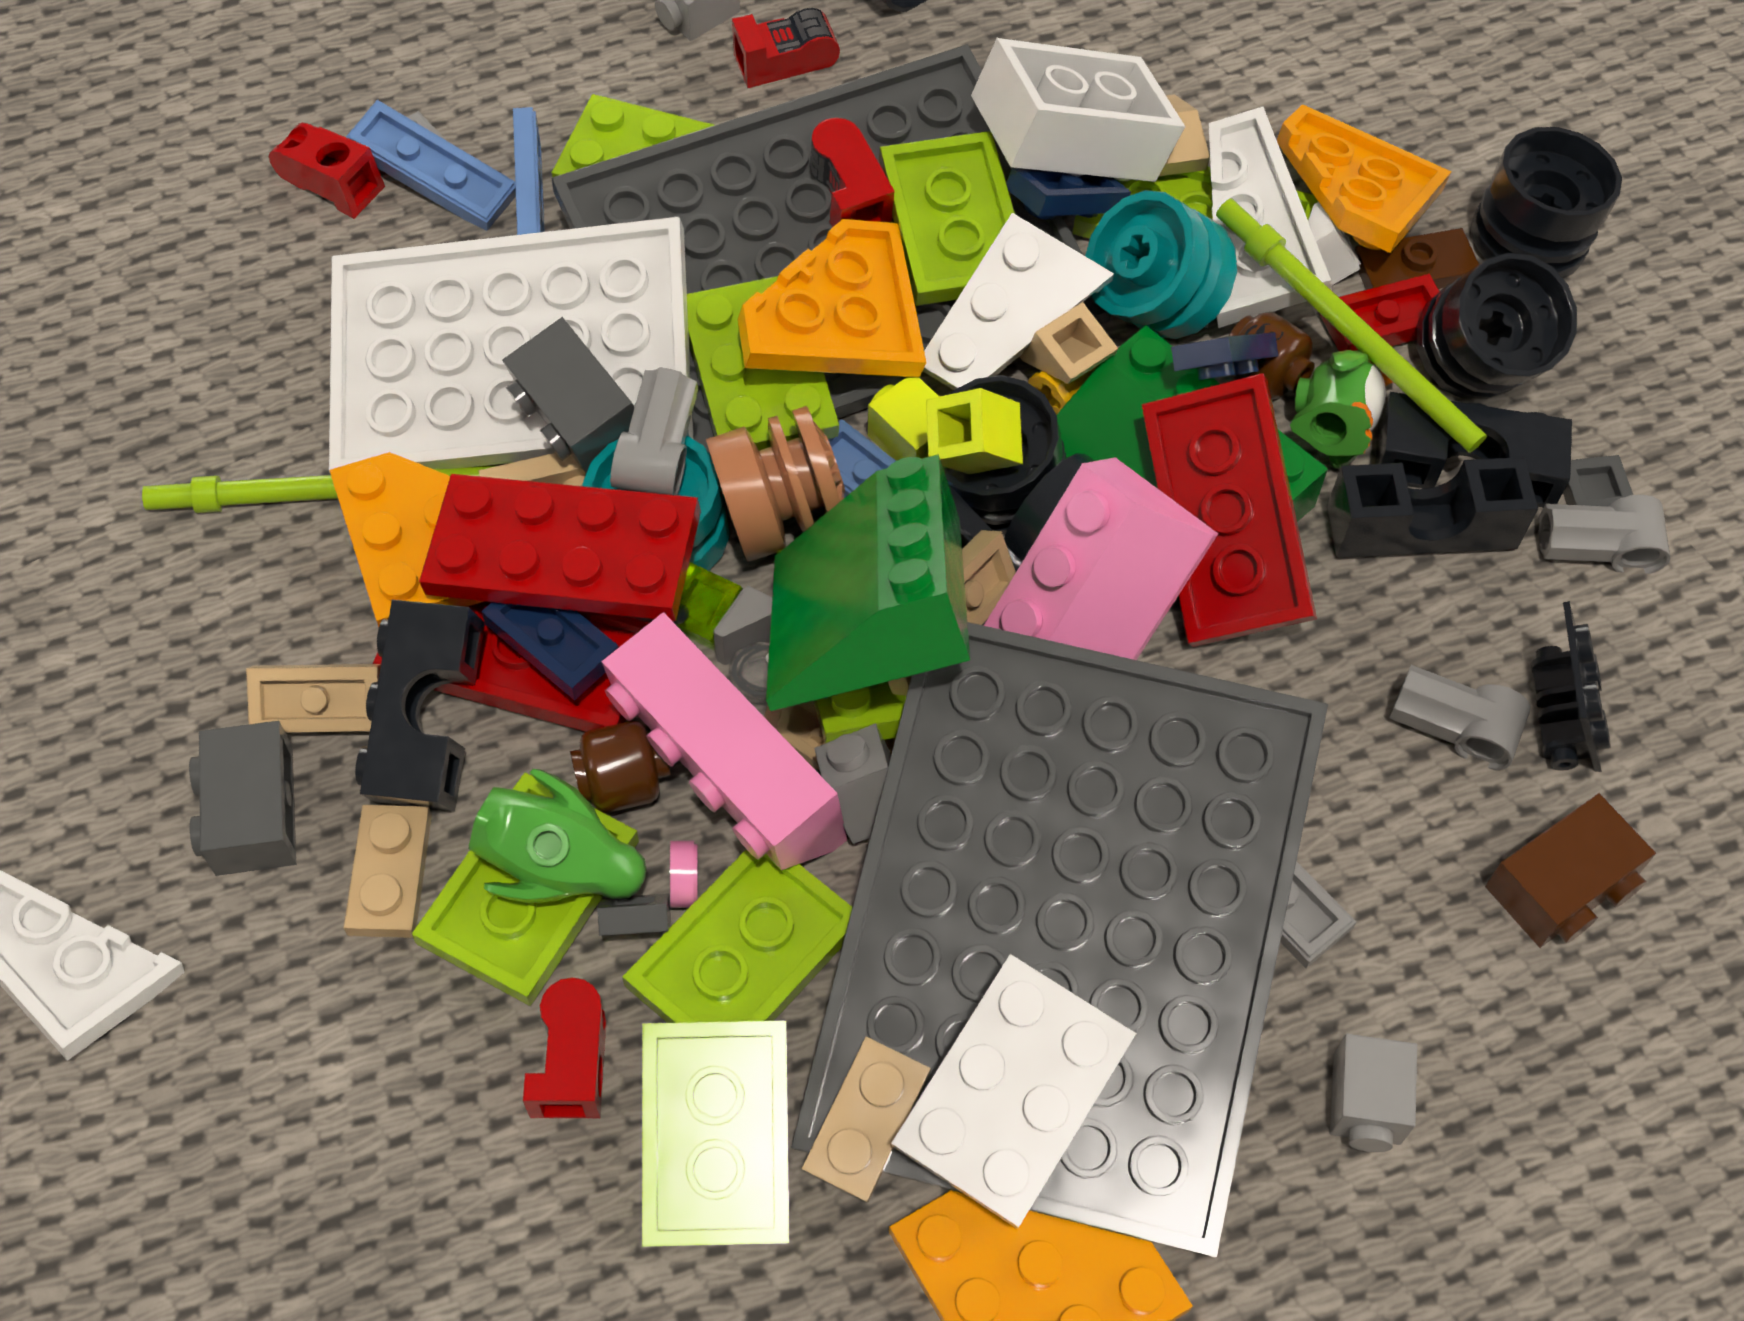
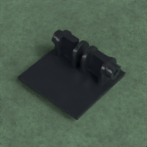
(1570, 697)

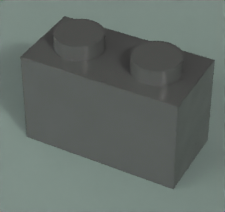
(570, 392)
(244, 798)

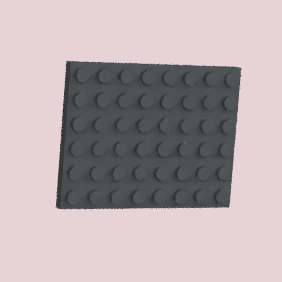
(757, 206)
(1123, 844)

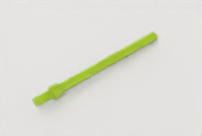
(1268, 248)
(209, 493)

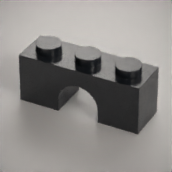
(1423, 446)
(1476, 510)
(419, 652)

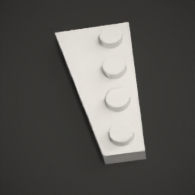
(1253, 172)

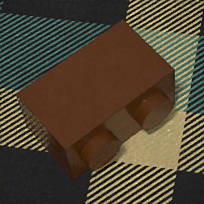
(1571, 871)

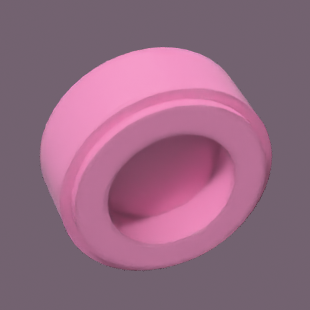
(683, 873)

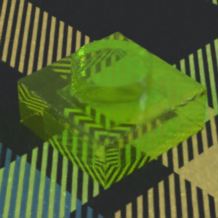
(707, 600)

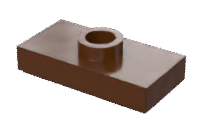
(1441, 254)

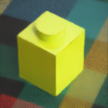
(900, 418)
(974, 431)

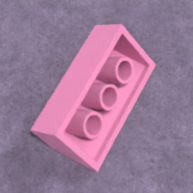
(1104, 564)
(726, 745)

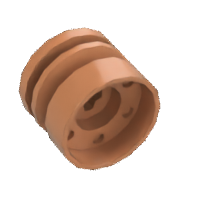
(776, 481)

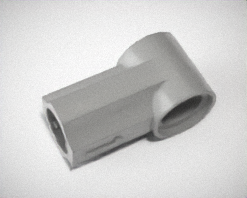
(653, 450)
(1625, 533)
(1478, 721)

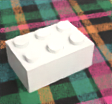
(1076, 111)
(1013, 1090)

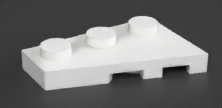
(1011, 295)
(71, 972)

